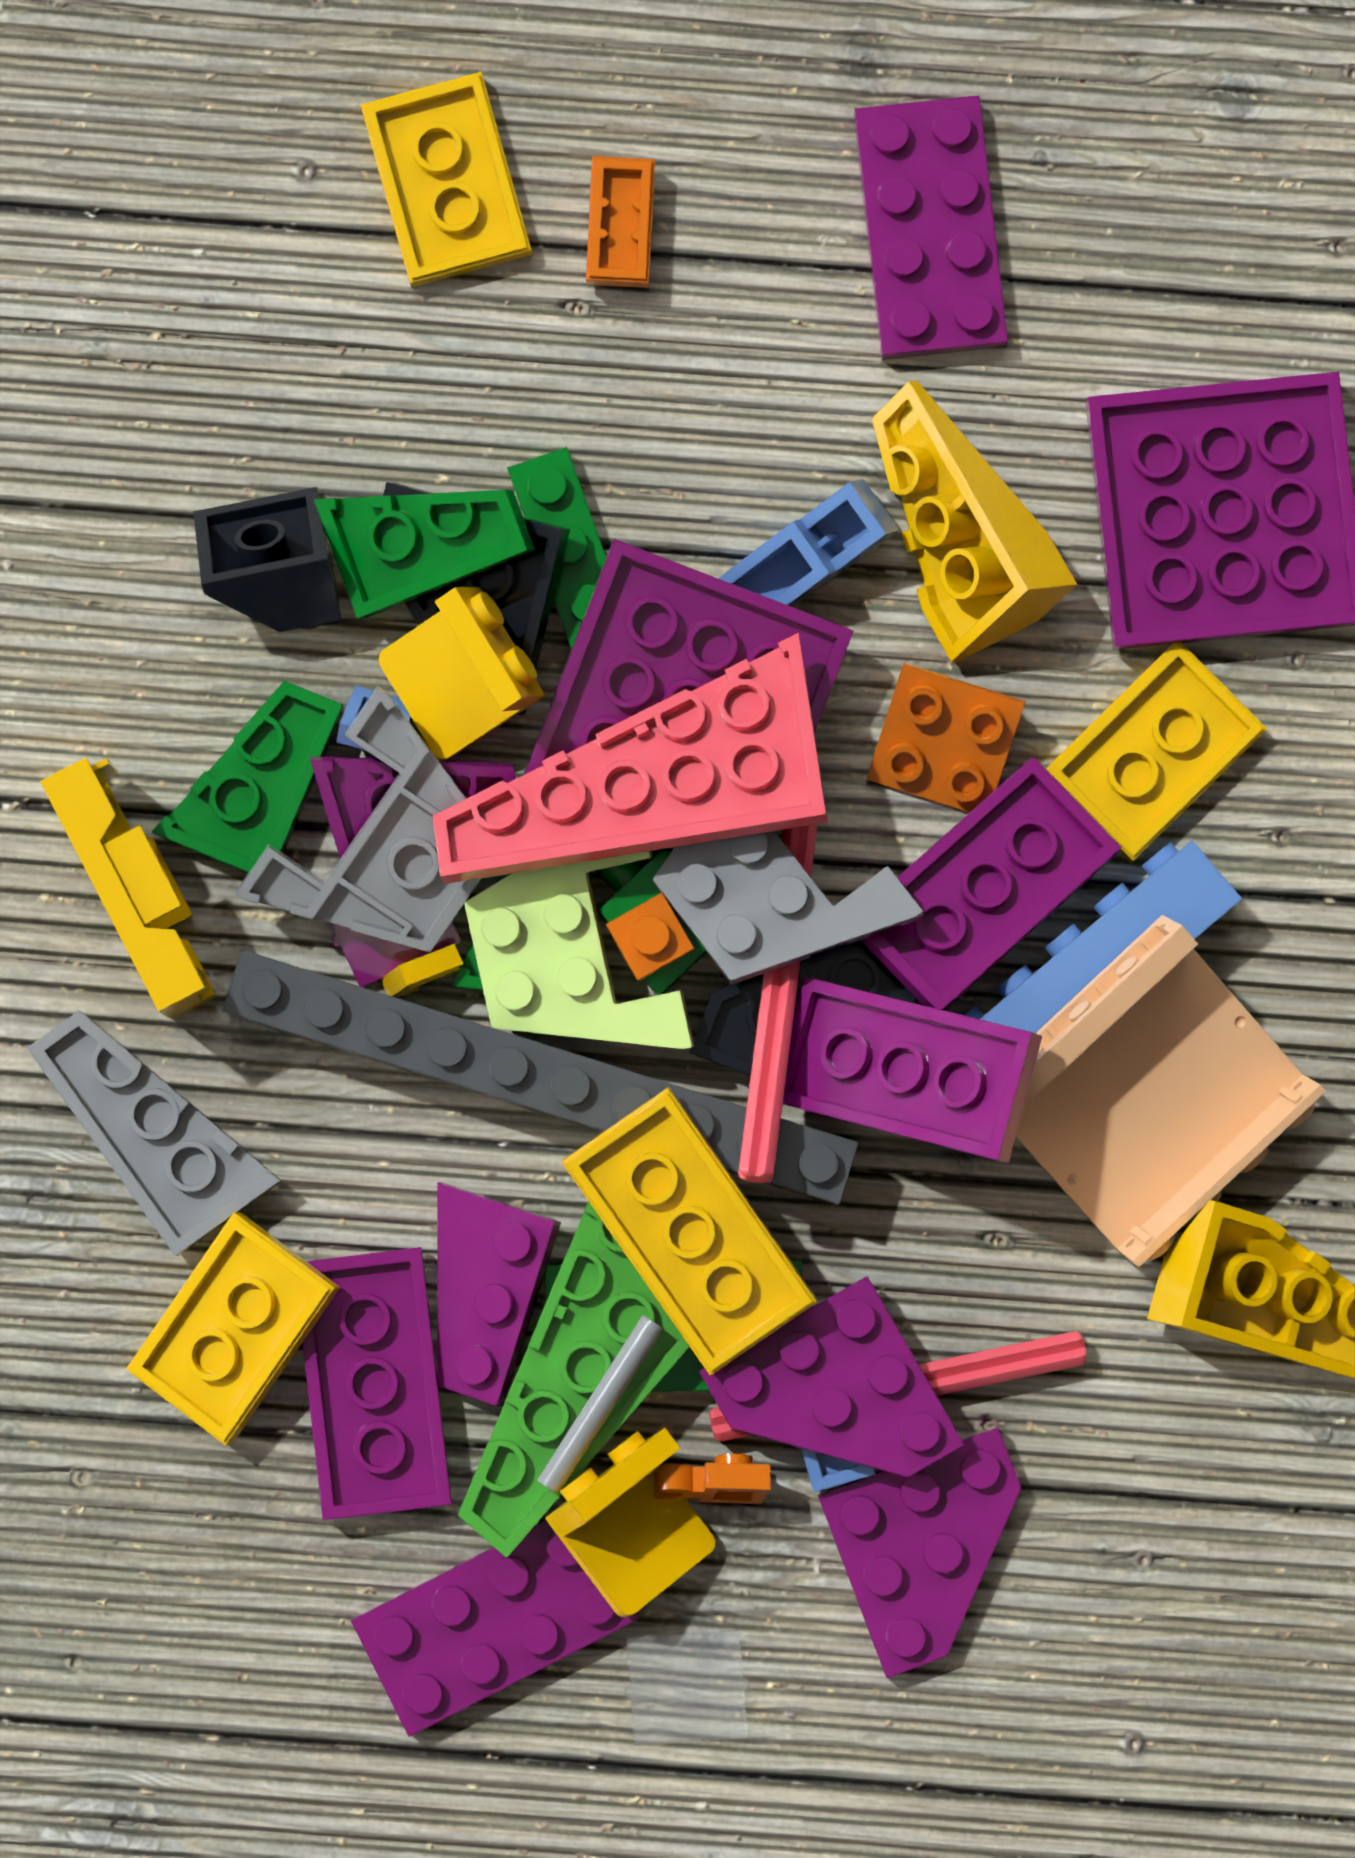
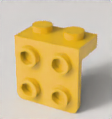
(460, 672)
(625, 1536)

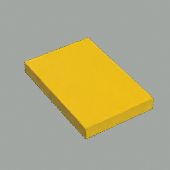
(446, 179)
(1156, 749)
(233, 1328)

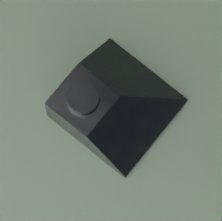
(269, 560)

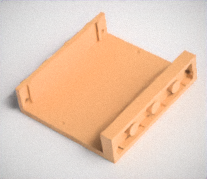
(1156, 1093)

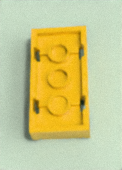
(131, 885)

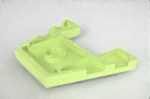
(549, 965)

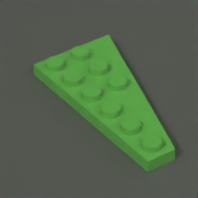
(573, 1345)

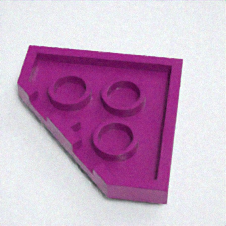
(839, 1388)
(922, 1546)

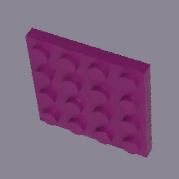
(1224, 509)
(668, 631)

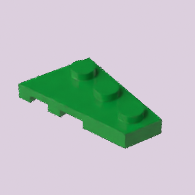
(419, 543)
(258, 782)

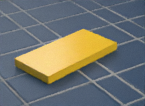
(689, 1231)

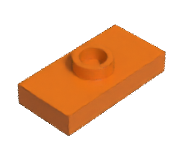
(620, 221)

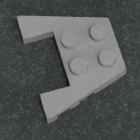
(390, 871)
(763, 910)

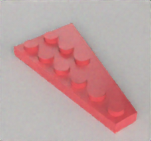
(674, 775)

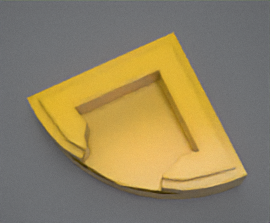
(414, 973)

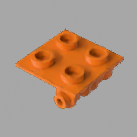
(944, 739)

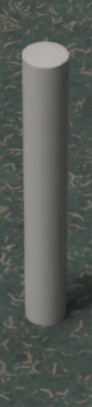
(600, 1404)

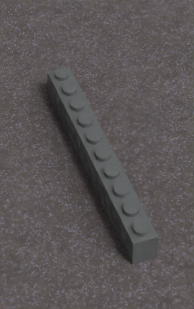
(511, 1067)

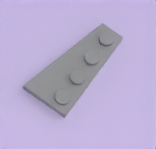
(158, 1143)

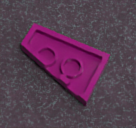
(356, 786)
(486, 1288)

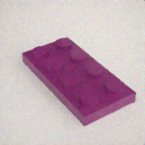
(930, 227)
(991, 884)
(909, 1069)
(376, 1389)
(483, 1627)

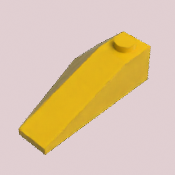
(976, 544)
(1257, 1289)

